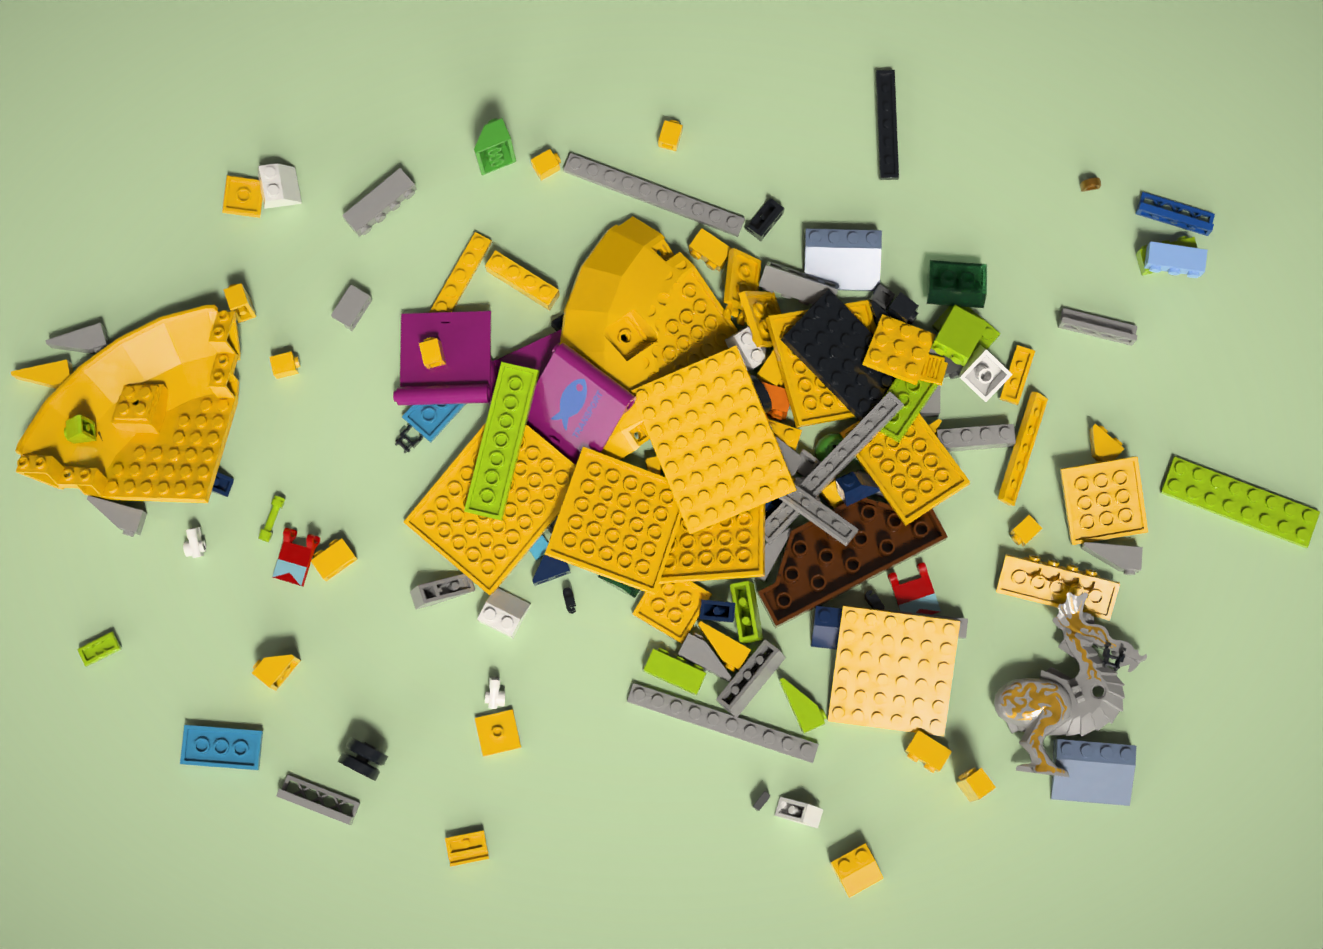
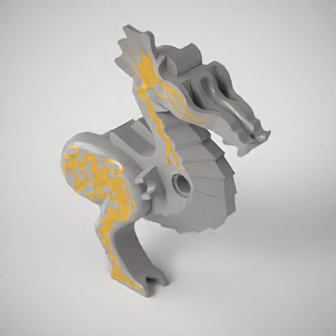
(1064, 704)

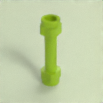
(265, 534)

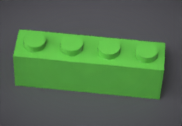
(494, 147)

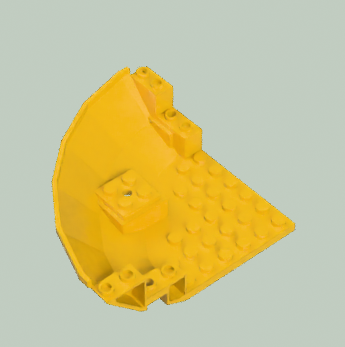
(653, 302)
(166, 442)

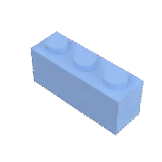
(1175, 259)

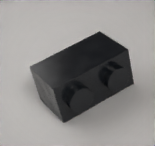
(903, 309)

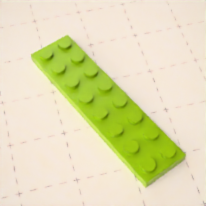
(501, 441)
(1240, 502)

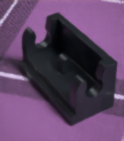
(765, 219)

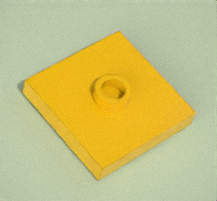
(242, 197)
(498, 733)

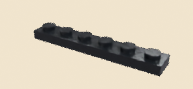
(887, 125)

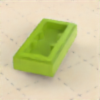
(99, 649)

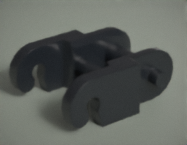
(403, 436)
(569, 600)
(873, 601)
(1106, 655)

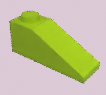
(806, 711)

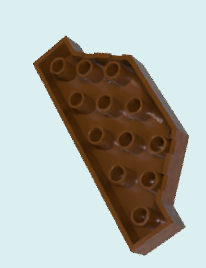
(822, 568)

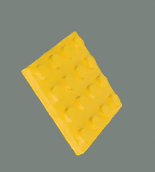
(1104, 500)

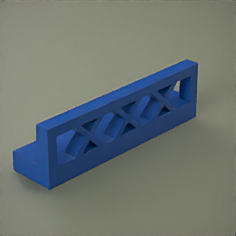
(1174, 218)

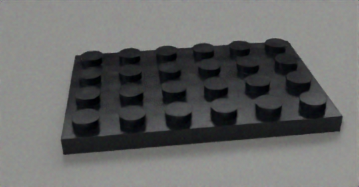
(834, 348)

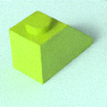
(80, 429)

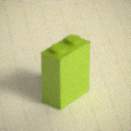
(959, 335)

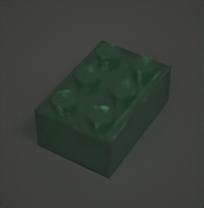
(956, 284)

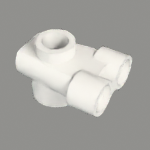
(195, 546)
(494, 696)

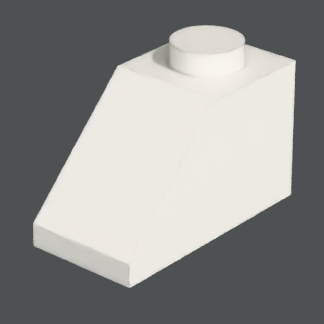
(799, 812)

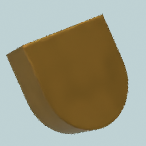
(1090, 184)

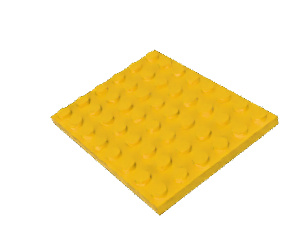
(713, 440)
(485, 546)

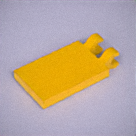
(741, 276)

